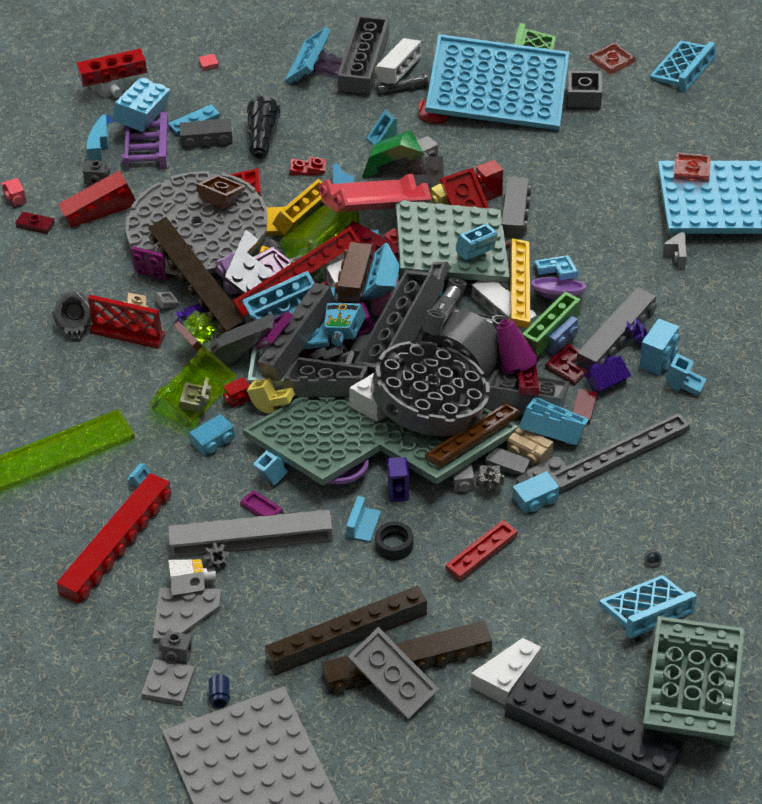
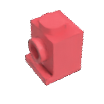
(14, 192)

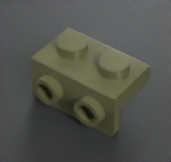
(195, 396)

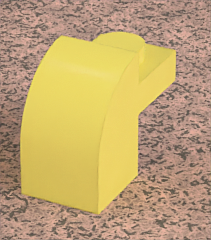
(266, 398)

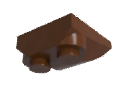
(219, 191)

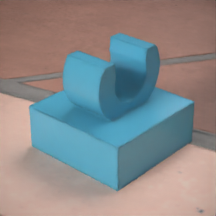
(138, 475)

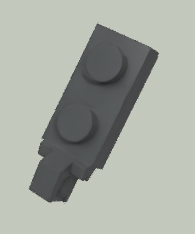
(551, 466)

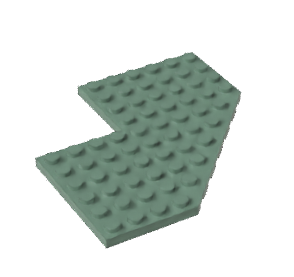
(331, 438)

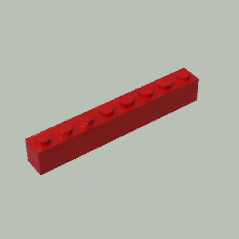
(114, 538)

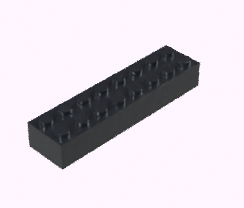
(594, 729)

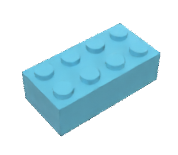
(141, 104)

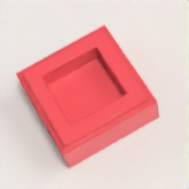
(208, 62)

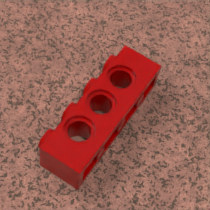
(112, 67)

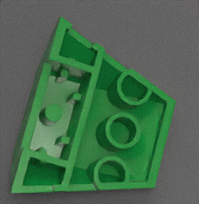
(392, 149)

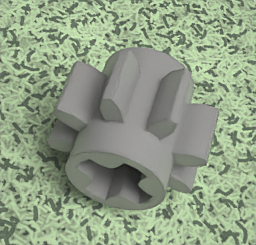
(218, 550)

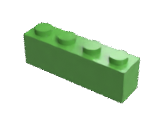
(560, 311)

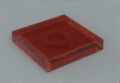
(612, 58)
(692, 167)

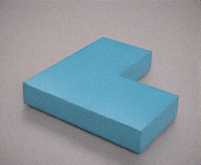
(561, 265)

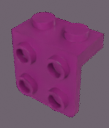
(148, 263)

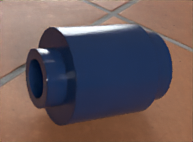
(219, 690)

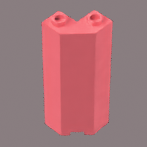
(373, 194)

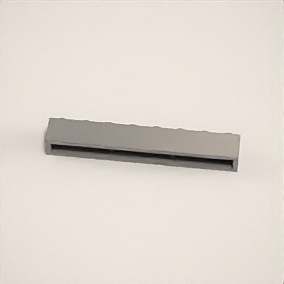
(251, 532)

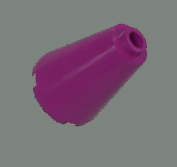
(514, 348)

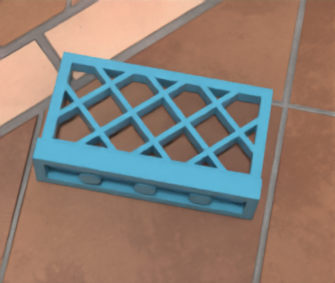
(694, 68)
(644, 621)

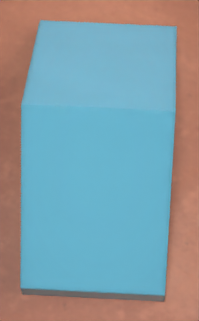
(384, 128)

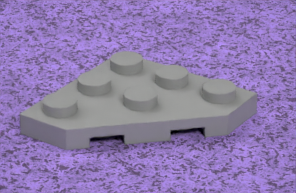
(184, 610)

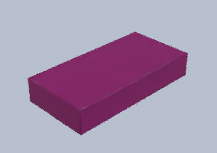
(260, 505)

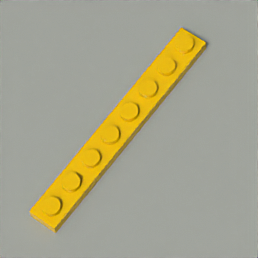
(519, 283)

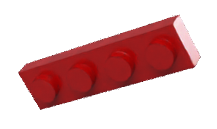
(481, 550)

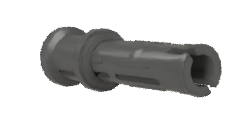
(411, 82)

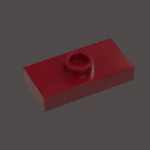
(35, 222)

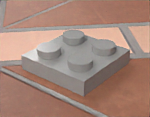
(168, 682)

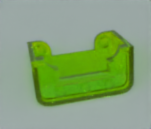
(316, 230)
(204, 365)

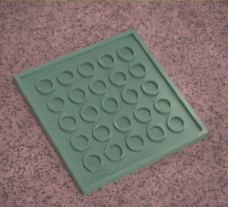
(431, 234)

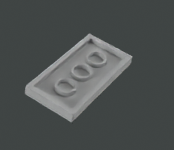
(392, 673)

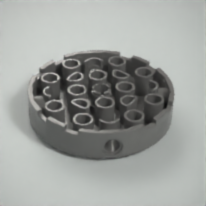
(429, 388)

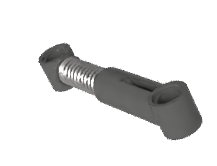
(444, 306)

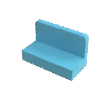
(362, 521)

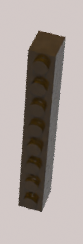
(195, 275)
(345, 630)
(425, 652)

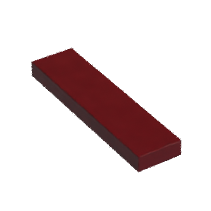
(528, 381)

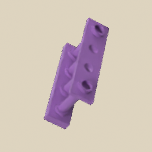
(161, 145)

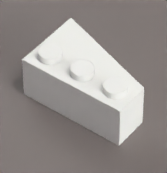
(503, 672)

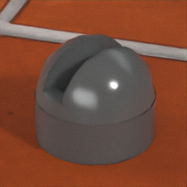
(658, 559)

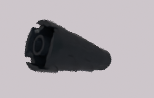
(262, 119)

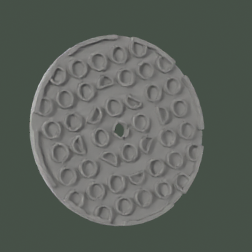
(180, 203)

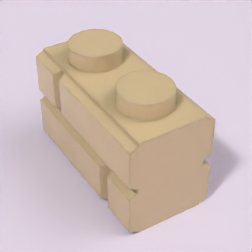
(530, 446)

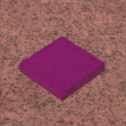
(278, 325)

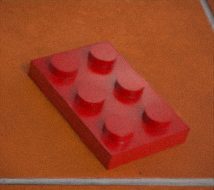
(464, 189)

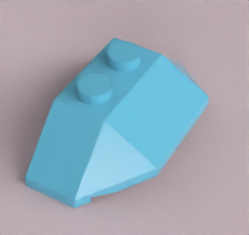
(382, 274)
(279, 298)

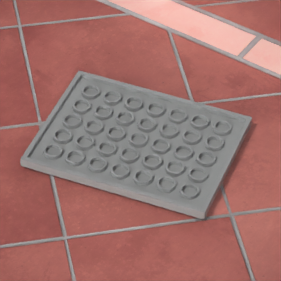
(250, 755)

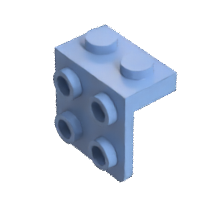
(562, 335)

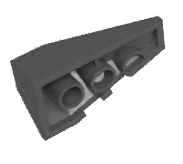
(237, 341)

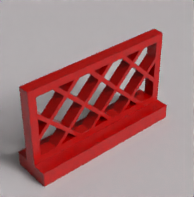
(122, 329)

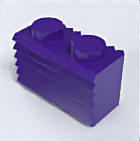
(608, 374)
(398, 479)

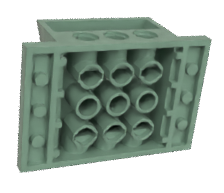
(694, 679)

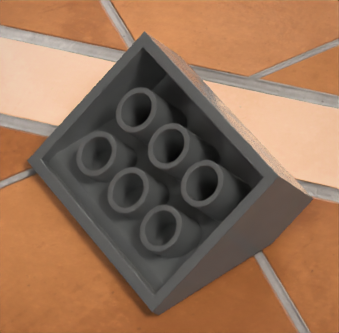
(505, 389)

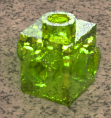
(199, 325)

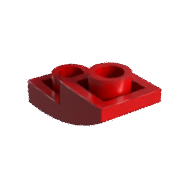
(313, 166)

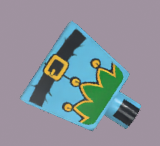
(343, 321)

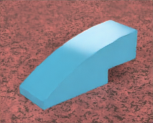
(98, 139)

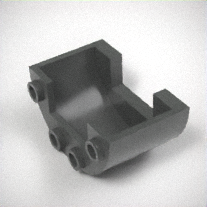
(472, 337)

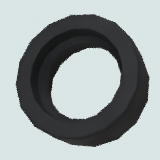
(398, 552)

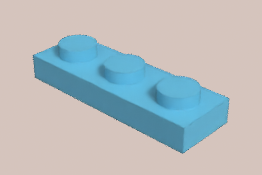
(203, 114)

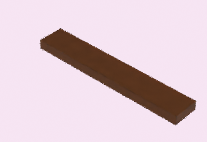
(476, 433)

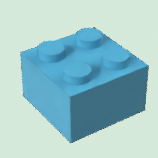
(659, 347)

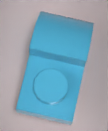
(680, 376)

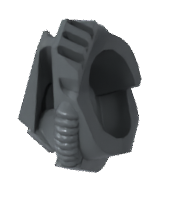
(72, 313)

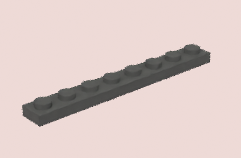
(620, 451)

